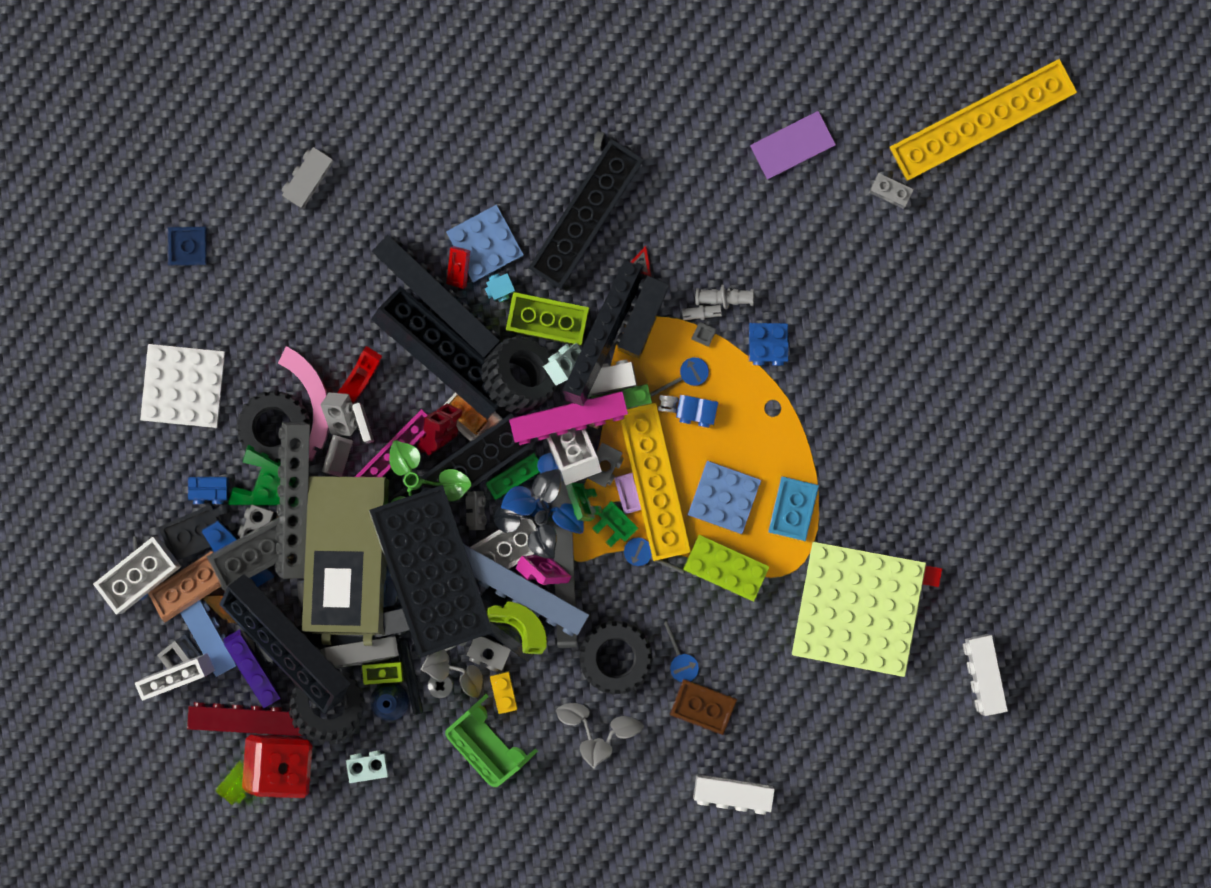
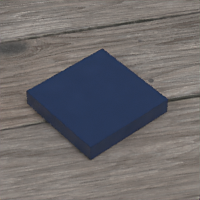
(187, 246)

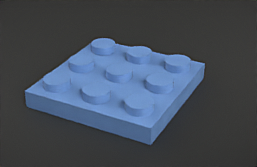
(488, 240)
(724, 497)

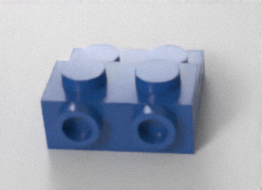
(768, 343)

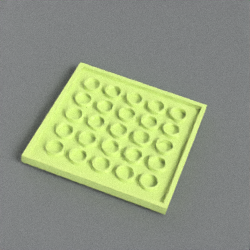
(859, 609)

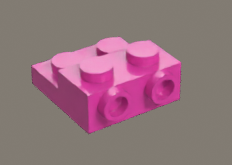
(542, 569)

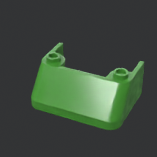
(483, 748)

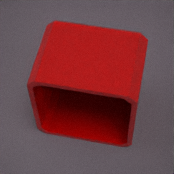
(261, 764)

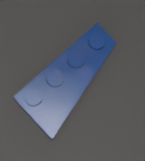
(219, 537)

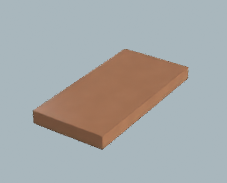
(184, 588)

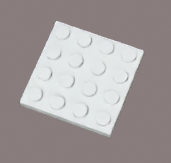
(182, 386)

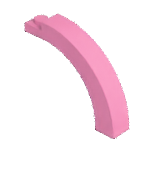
(317, 392)

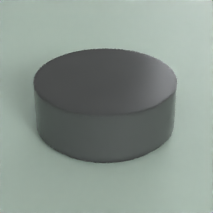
(599, 141)

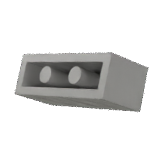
(307, 177)

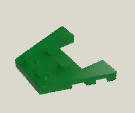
(266, 485)

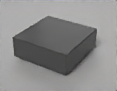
(704, 334)

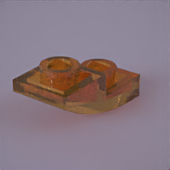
(470, 417)

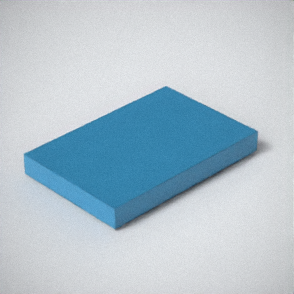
(793, 508)

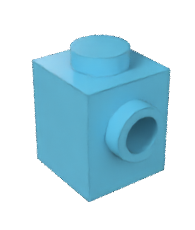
(499, 287)

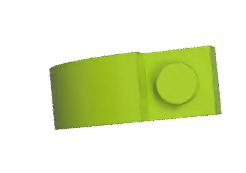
(524, 621)

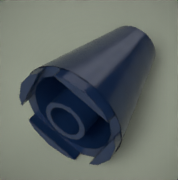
(395, 695)

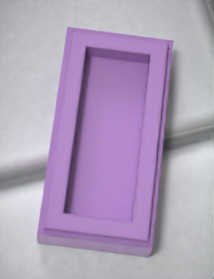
(628, 493)

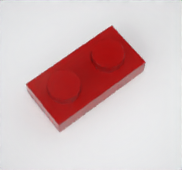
(458, 267)

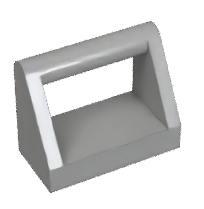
(337, 456)
(182, 647)

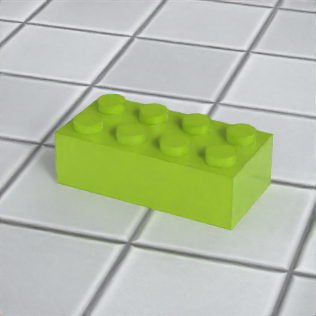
(547, 319)
(726, 568)

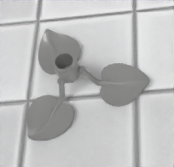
(438, 668)
(597, 750)

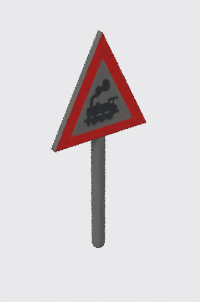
(642, 259)

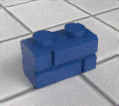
(208, 489)

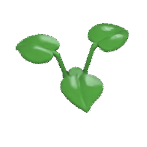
(407, 457)

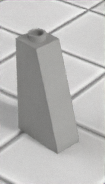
(358, 654)

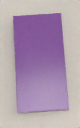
(792, 145)

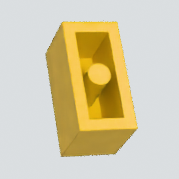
(503, 692)

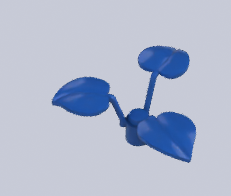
(520, 501)

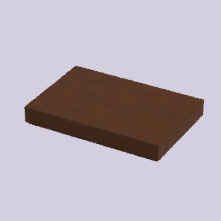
(703, 706)

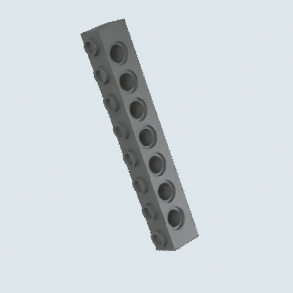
(300, 451)

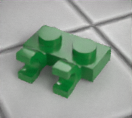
(580, 502)
(617, 522)

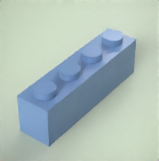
(208, 636)

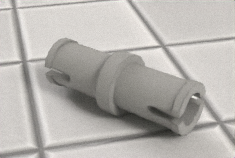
(701, 312)

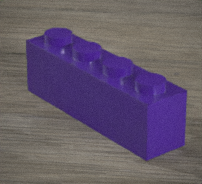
(251, 668)

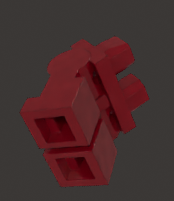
(439, 428)

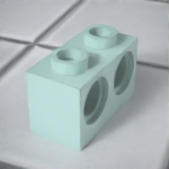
(561, 364)
(368, 771)

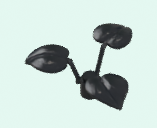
(544, 539)

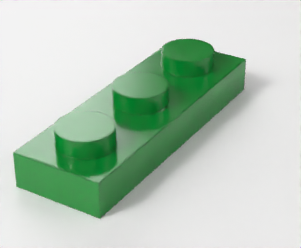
(513, 476)

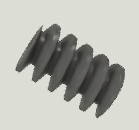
(441, 693)

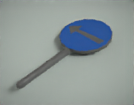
(693, 372)
(638, 553)
(683, 665)

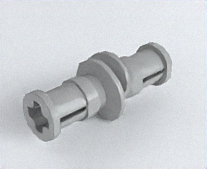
(724, 297)

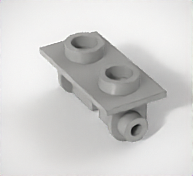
(477, 519)

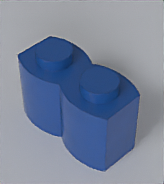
(696, 410)

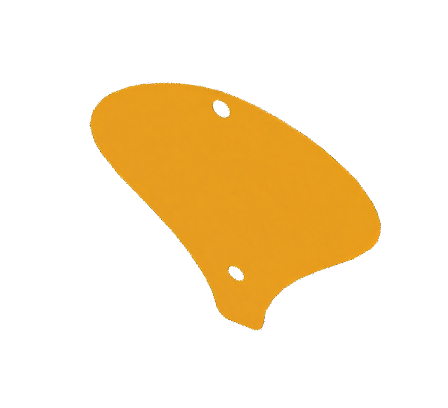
(739, 440)

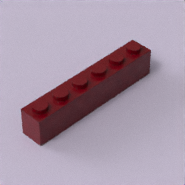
(240, 719)

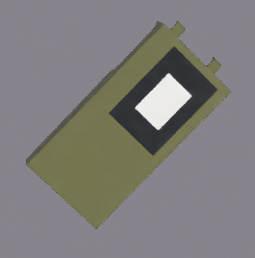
(344, 558)

